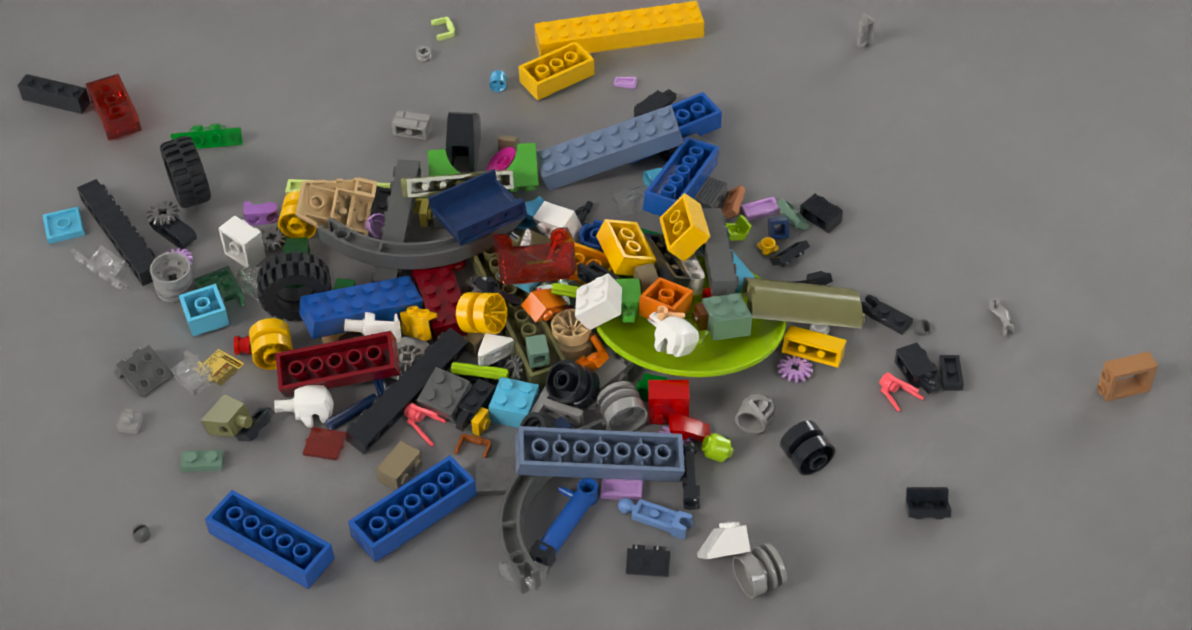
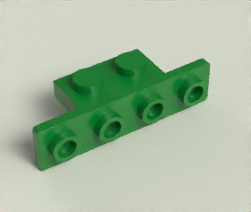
(212, 136)

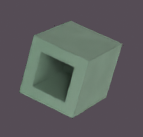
(537, 351)

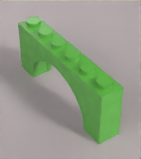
(524, 166)

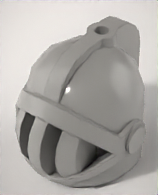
(755, 413)

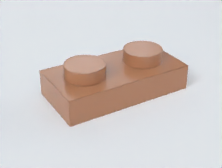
(733, 202)

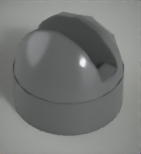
(922, 327)
(141, 533)

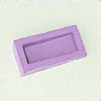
(625, 82)

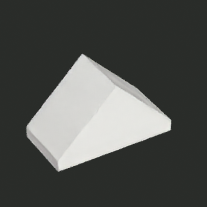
(494, 349)

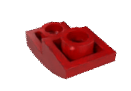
(688, 427)

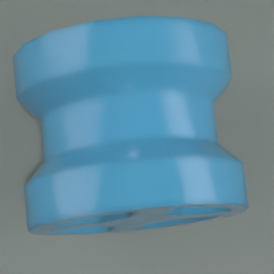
(498, 81)

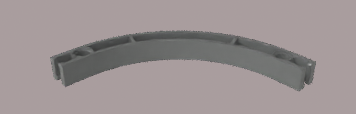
(404, 255)
(512, 517)

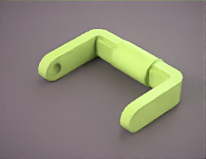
(450, 26)

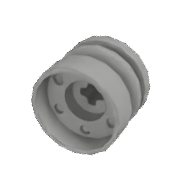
(171, 276)
(622, 407)
(759, 570)

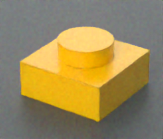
(481, 421)

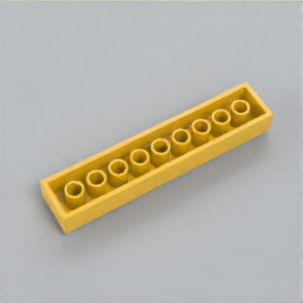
(622, 28)

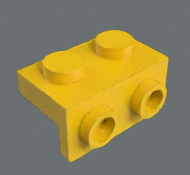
(416, 322)

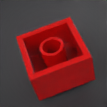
(667, 398)

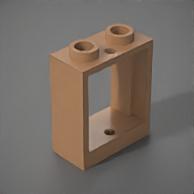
(1140, 365)

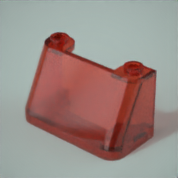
(537, 261)

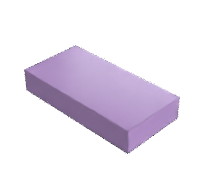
(760, 209)
(619, 488)

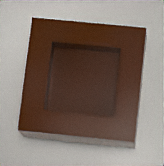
(700, 316)

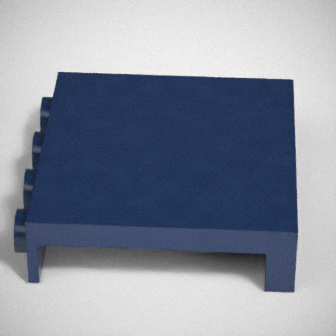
(476, 207)

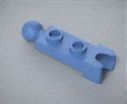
(657, 516)

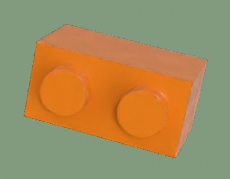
(543, 305)

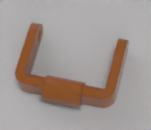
(475, 440)

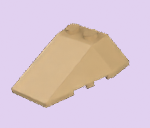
(340, 199)

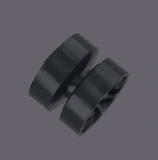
(572, 384)
(807, 447)

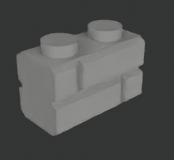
(412, 125)

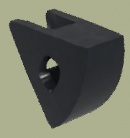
(463, 137)

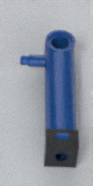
(585, 496)

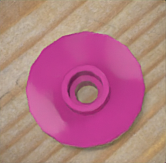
(502, 159)

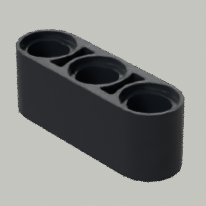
(176, 232)

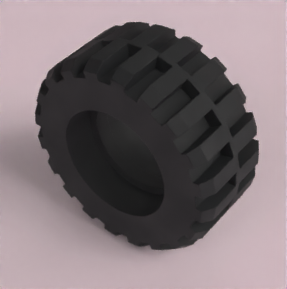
(185, 171)
(290, 270)

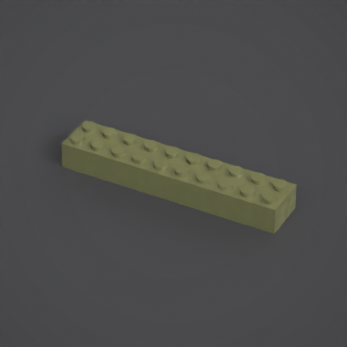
(519, 322)

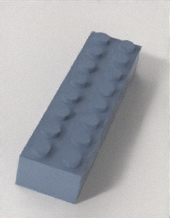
(609, 147)
(599, 454)

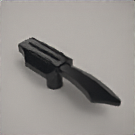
(817, 278)
(488, 285)

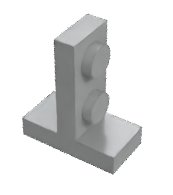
(555, 409)

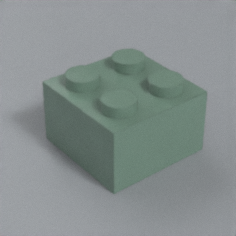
(727, 316)

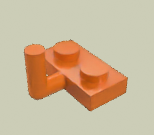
(597, 358)

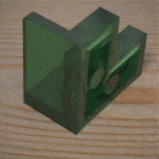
(225, 284)

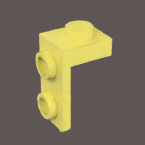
(423, 208)

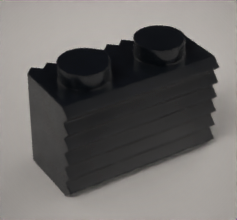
(821, 212)

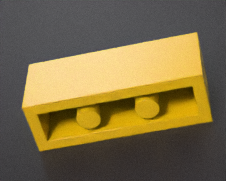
(814, 346)

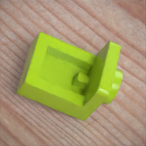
(739, 230)

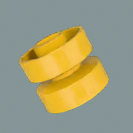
(289, 223)
(481, 313)
(268, 338)

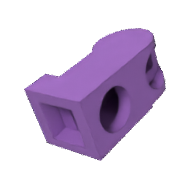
(260, 213)

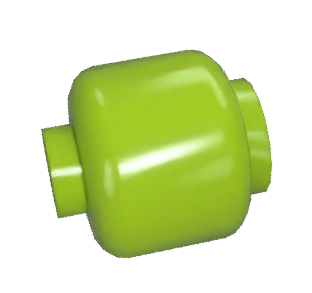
(717, 447)

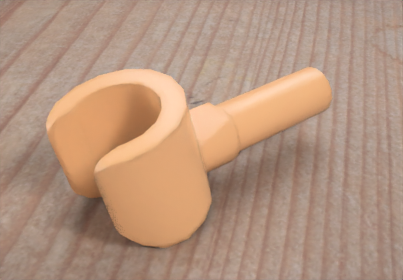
(663, 313)

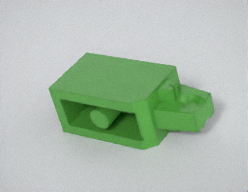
(630, 299)

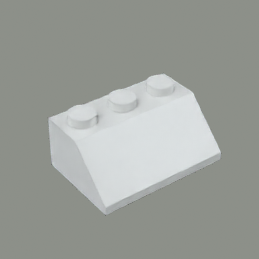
(725, 541)

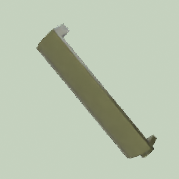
(803, 303)

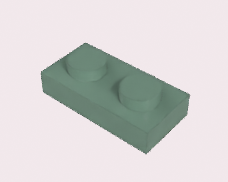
(788, 210)
(202, 460)

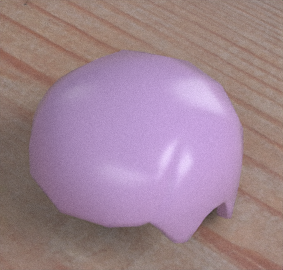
(374, 225)

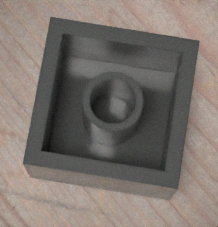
(444, 393)

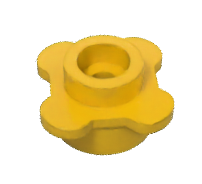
(767, 246)

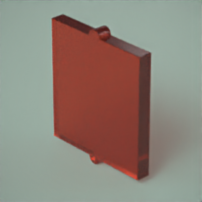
(324, 443)

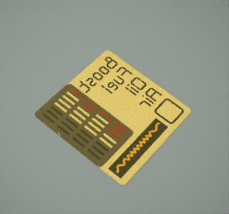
(222, 366)

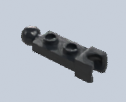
(691, 491)

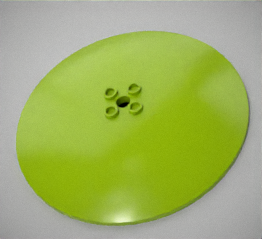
(708, 359)

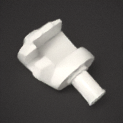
(371, 326)
(674, 335)
(306, 402)

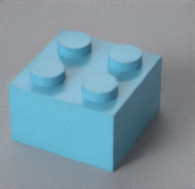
(204, 310)
(512, 401)

